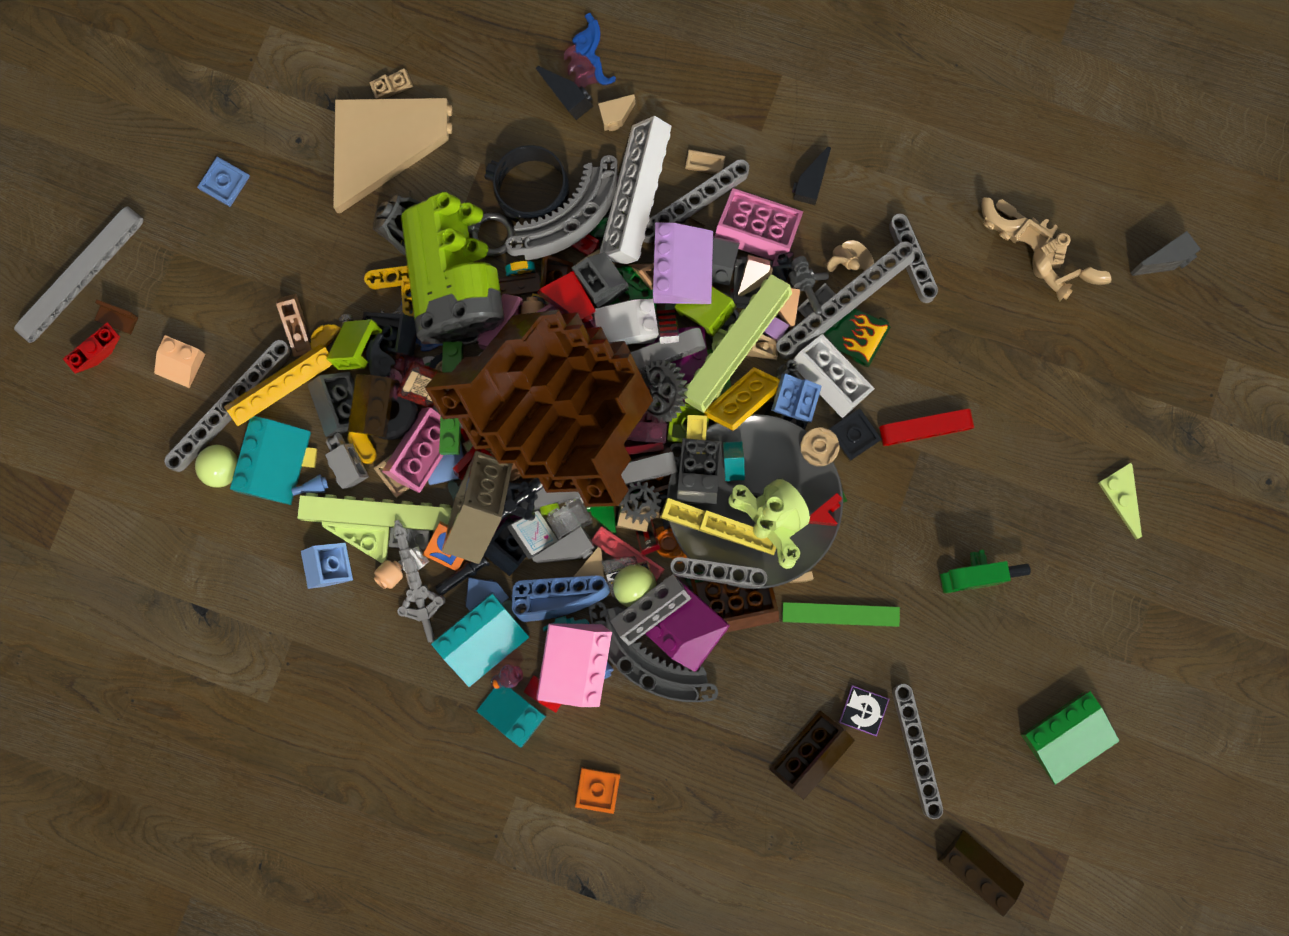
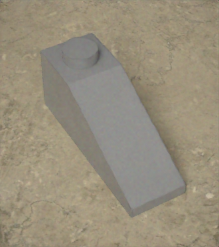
(568, 548)

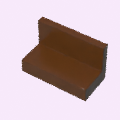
(116, 317)

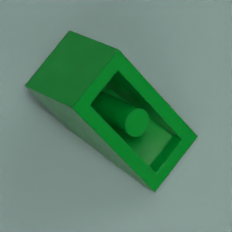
(605, 516)

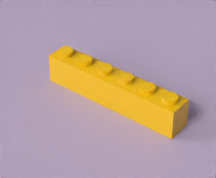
(278, 385)

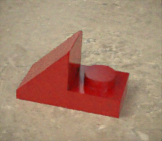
(822, 516)

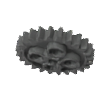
(666, 389)

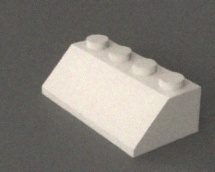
(840, 382)

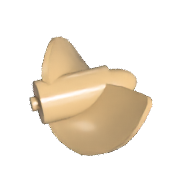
(851, 255)

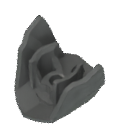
(385, 216)

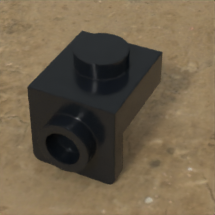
(781, 265)

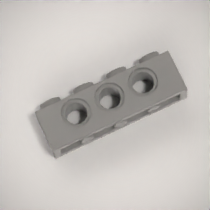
(650, 609)

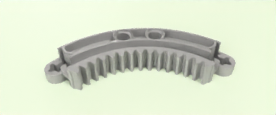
(580, 215)

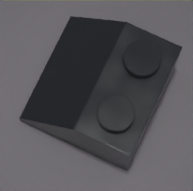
(505, 550)

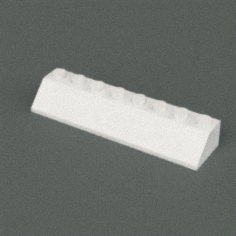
(635, 190)

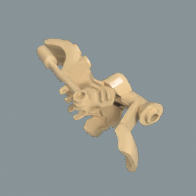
(1048, 252)

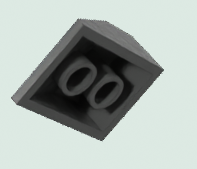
(1175, 254)

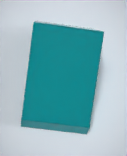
(734, 461)

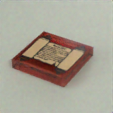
(414, 384)

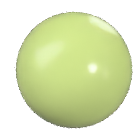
(216, 465)
(632, 584)

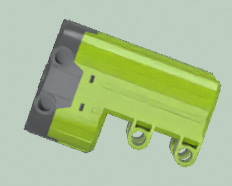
(448, 289)

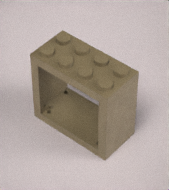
(477, 508)

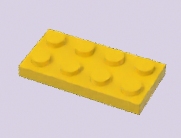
(743, 398)

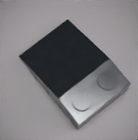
(572, 97)
(398, 332)

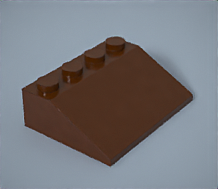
(738, 606)

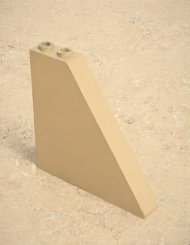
(382, 140)

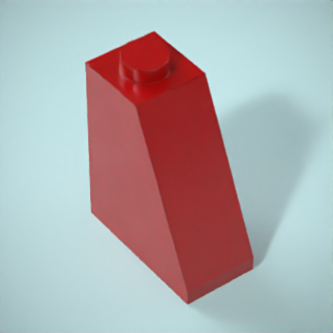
(568, 297)

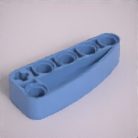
(555, 603)

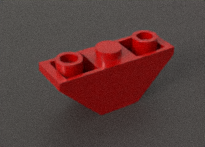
(93, 349)

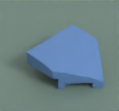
(480, 588)

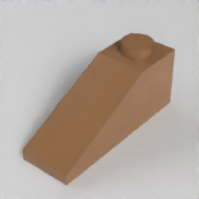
(294, 324)

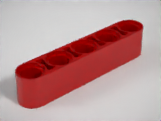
(926, 427)

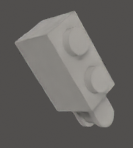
(345, 462)

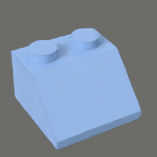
(326, 565)

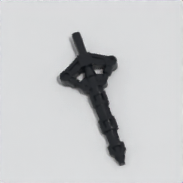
(527, 493)

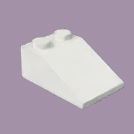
(628, 321)

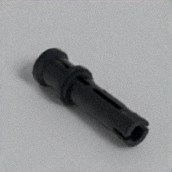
(469, 569)

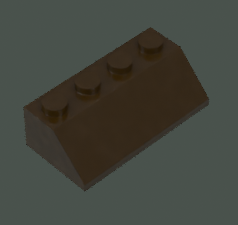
(812, 754)
(982, 873)

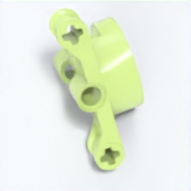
(780, 510)

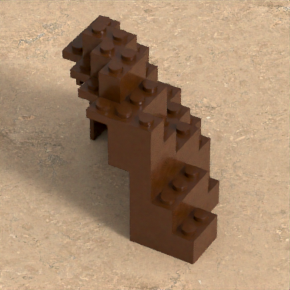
(550, 403)

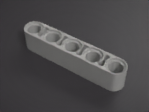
(919, 266)
(689, 343)
(728, 569)

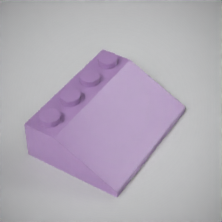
(682, 264)

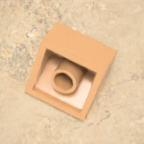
(177, 361)

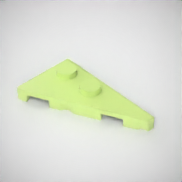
(367, 538)

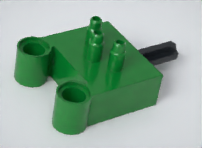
(981, 574)

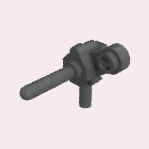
(804, 279)

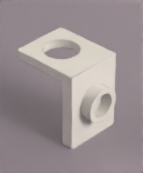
(420, 560)

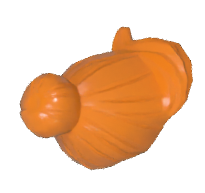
(668, 544)

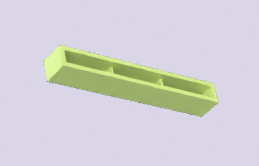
(737, 342)
(372, 513)

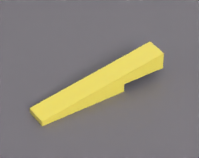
(715, 525)

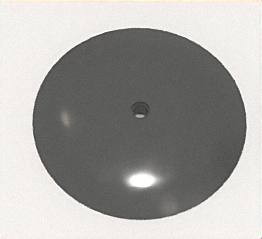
(770, 454)

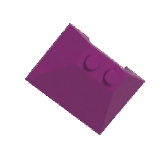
(689, 632)

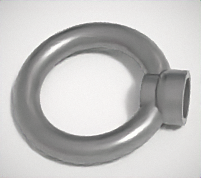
(474, 229)

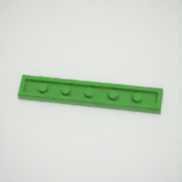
(841, 614)

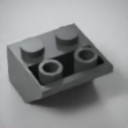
(598, 276)

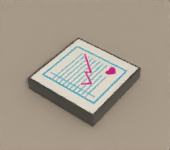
(533, 535)

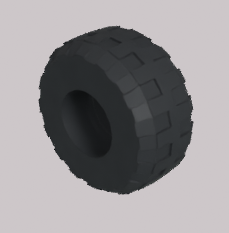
(404, 420)

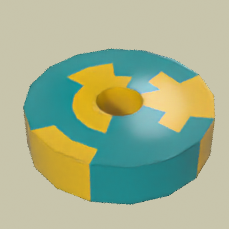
(520, 268)

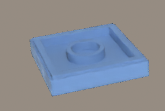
(223, 181)

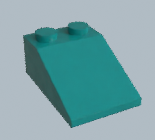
(511, 714)

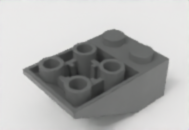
(699, 471)

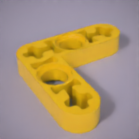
(404, 283)

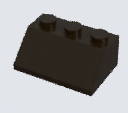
(371, 405)

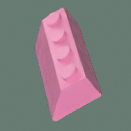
(417, 452)

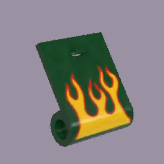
(858, 336)

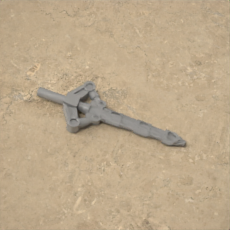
(417, 592)

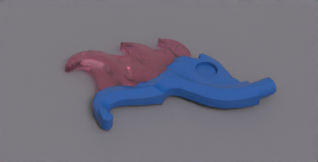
(584, 61)

